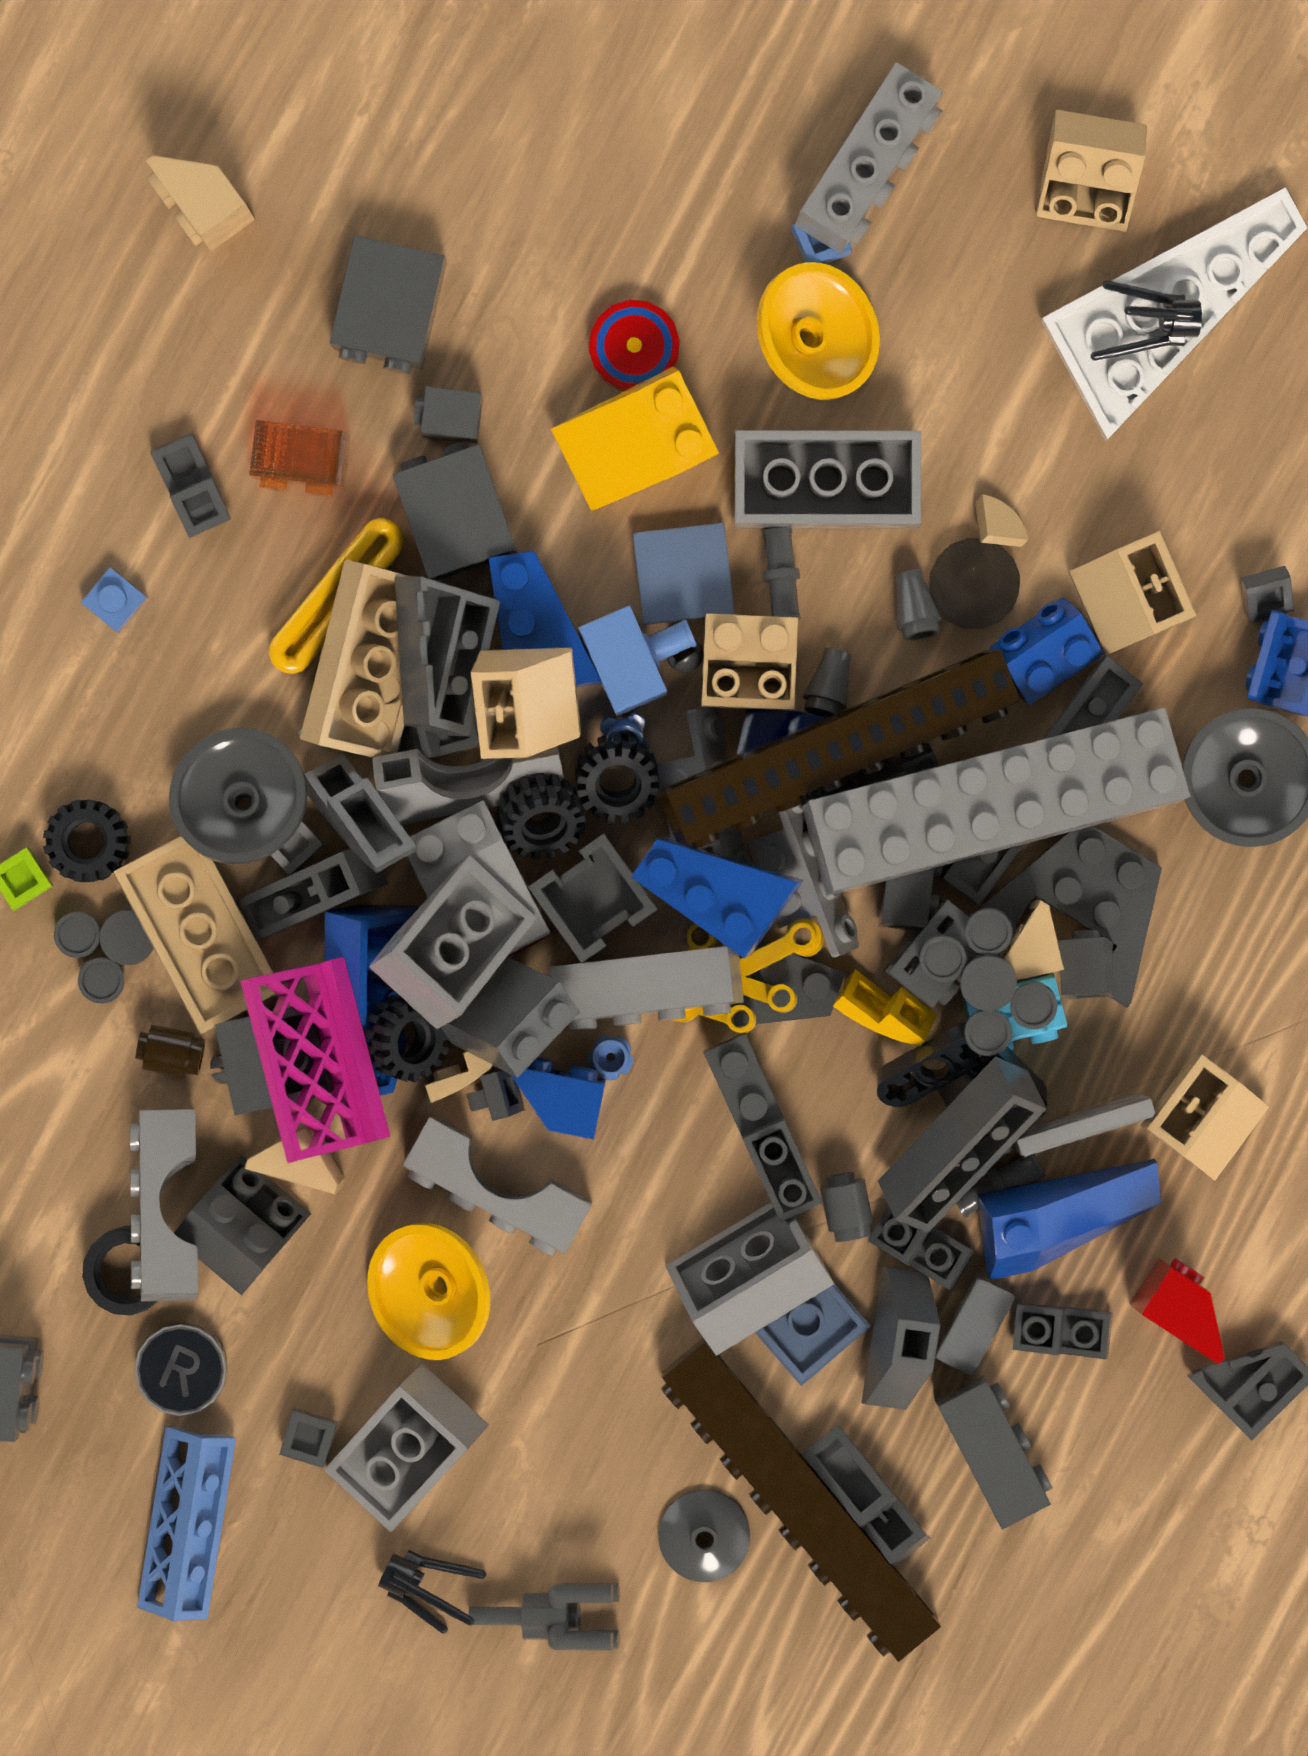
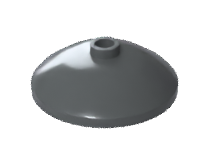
(1277, 758)
(223, 772)

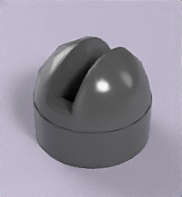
(689, 663)

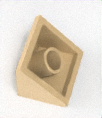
(1034, 943)
(314, 1172)

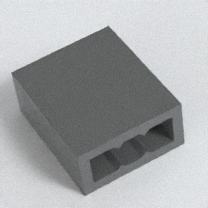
(387, 304)
(453, 510)
(512, 1017)

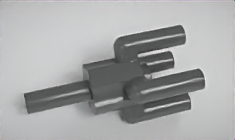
(557, 1616)

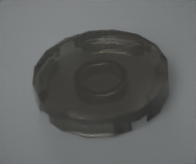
(974, 583)

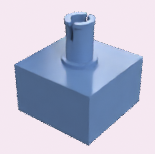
(630, 658)

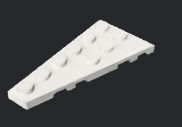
(1209, 268)

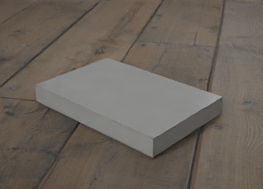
(1084, 1124)

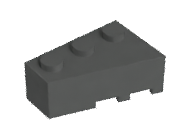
(438, 645)

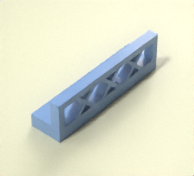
(192, 1527)

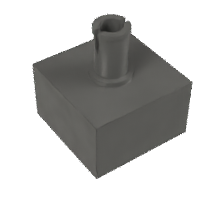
(244, 1066)

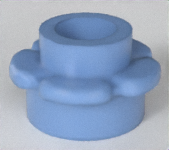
(623, 1060)

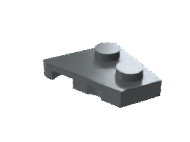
(812, 981)
(1254, 1385)

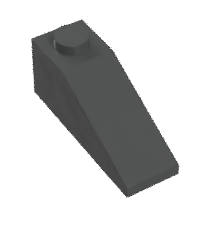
(309, 893)

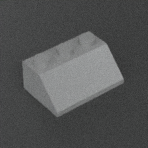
(748, 1277)

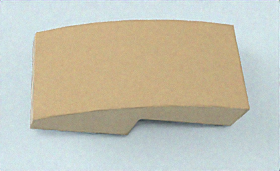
(452, 1079)

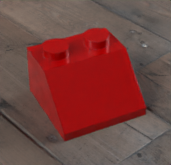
(1181, 1306)

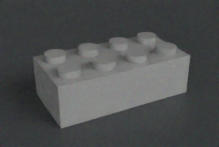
(827, 479)

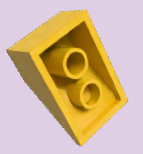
(635, 439)

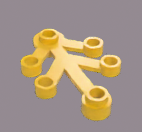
(756, 961)

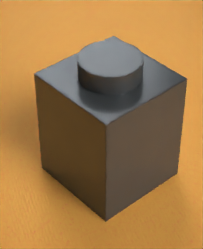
(449, 414)
(1087, 966)

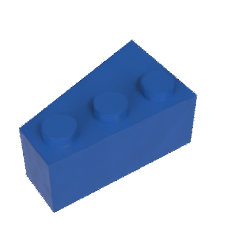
(532, 613)
(716, 892)

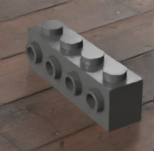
(961, 1144)

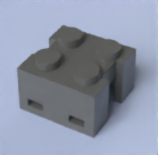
(592, 898)
(914, 978)
(18, 1368)

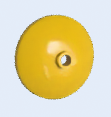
(836, 326)
(410, 1295)

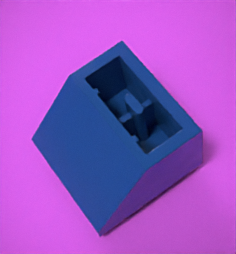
(563, 1099)

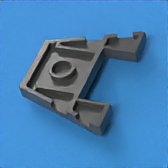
(1097, 886)

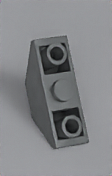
(901, 1339)

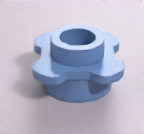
(631, 725)

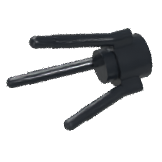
(1176, 316)
(404, 1582)

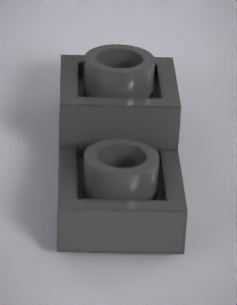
(928, 1252)
(1062, 1330)

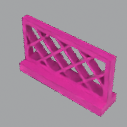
(341, 1052)

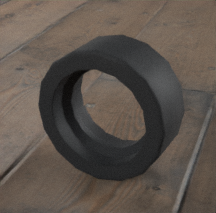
(94, 1282)

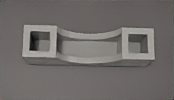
(426, 790)
(445, 1159)
(166, 1262)

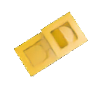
(895, 1017)

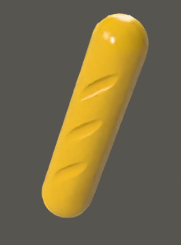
(306, 629)

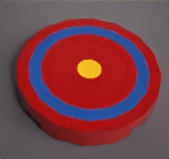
(633, 343)

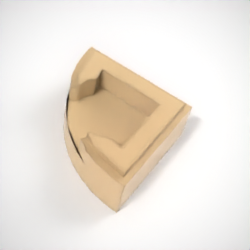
(999, 523)

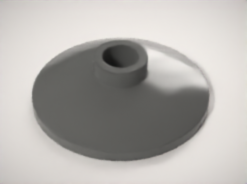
(704, 1512)

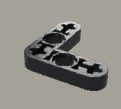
(959, 1061)

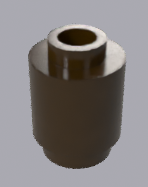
(170, 1051)

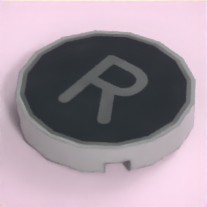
(181, 1369)

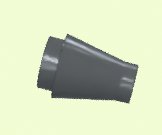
(915, 606)
(829, 684)

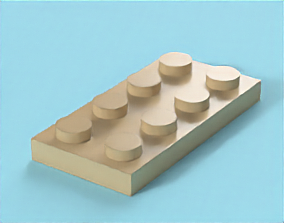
(194, 930)

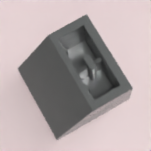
(241, 1225)

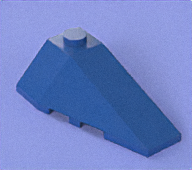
(359, 937)
(1049, 1218)

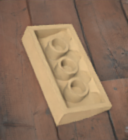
(358, 675)

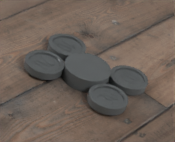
(121, 941)
(988, 981)

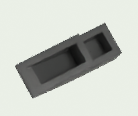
(358, 813)
(866, 1496)

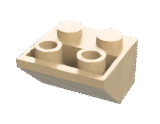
(1092, 170)
(206, 199)
(1132, 593)
(749, 662)
(524, 701)
(1205, 1115)

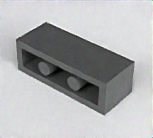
(995, 1451)

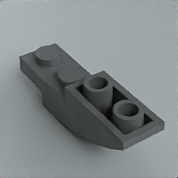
(762, 1127)

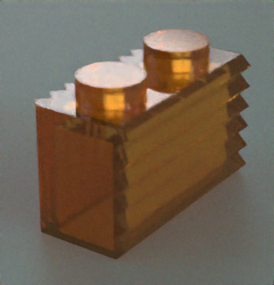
(299, 457)

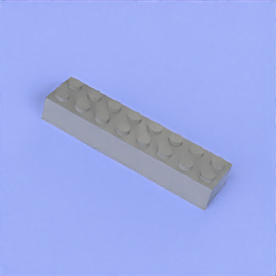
(995, 801)

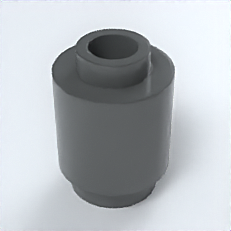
(847, 1207)

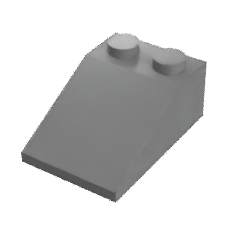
(478, 835)
(453, 943)
(406, 1447)

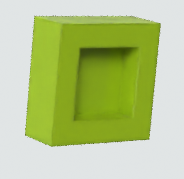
(22, 879)

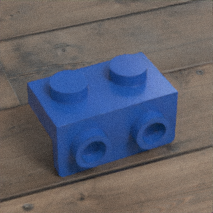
(1048, 649)
(1282, 665)

